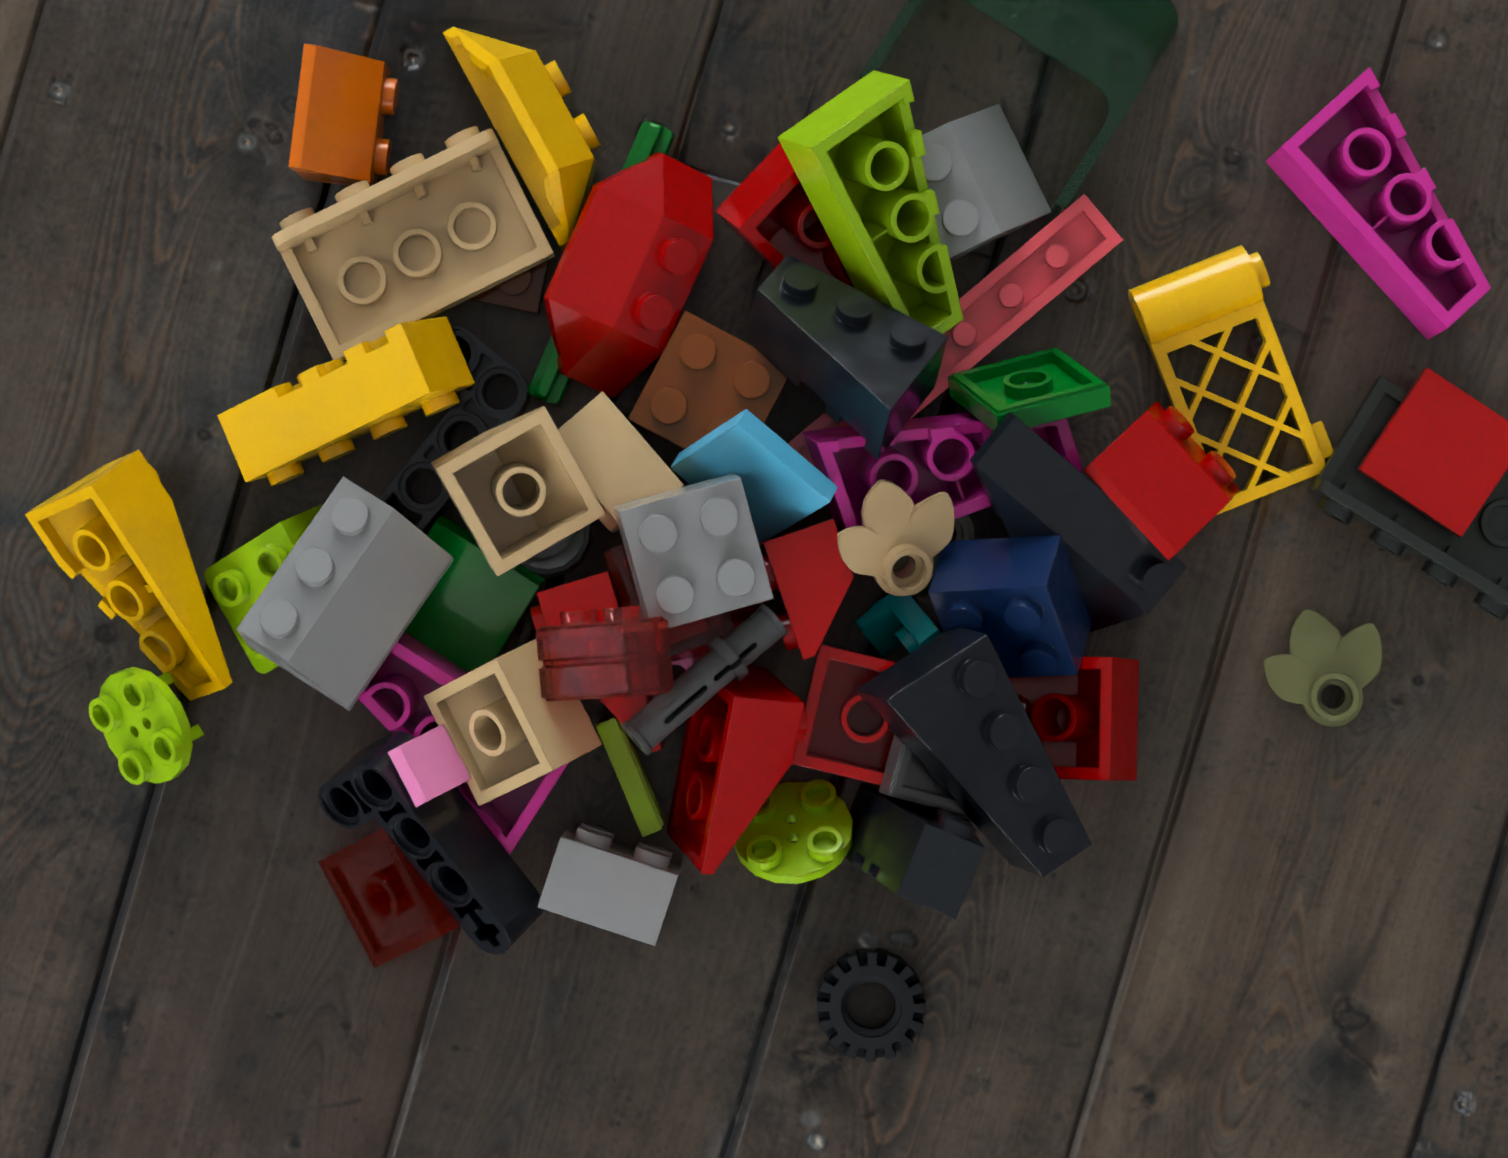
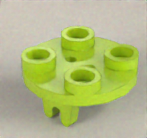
(144, 725)
(820, 828)

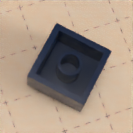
(1018, 596)

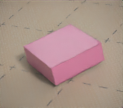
(429, 765)

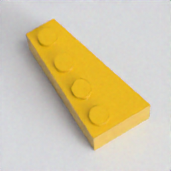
(341, 400)

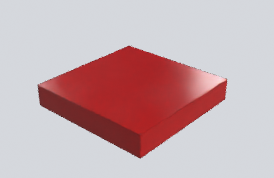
(1440, 452)

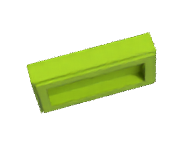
(631, 776)

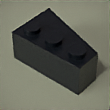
(847, 348)

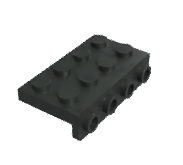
(1473, 560)

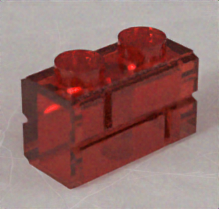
(604, 657)

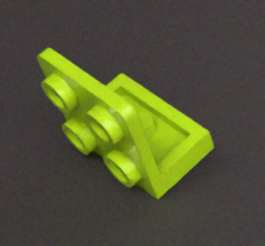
(246, 572)

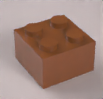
(704, 383)

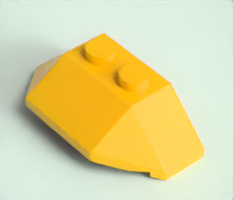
(533, 124)

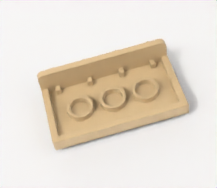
(412, 241)

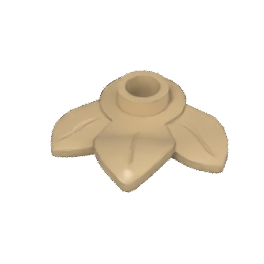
(896, 529)

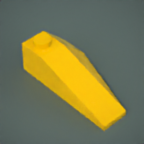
(130, 547)

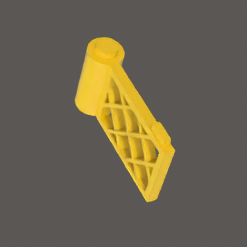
(1211, 300)

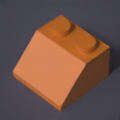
(342, 117)

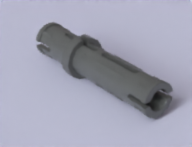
(705, 678)

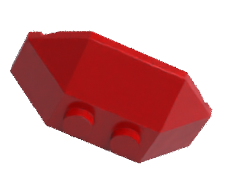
(629, 271)

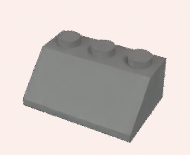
(345, 594)

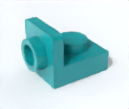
(897, 621)

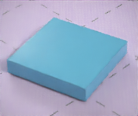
(775, 477)

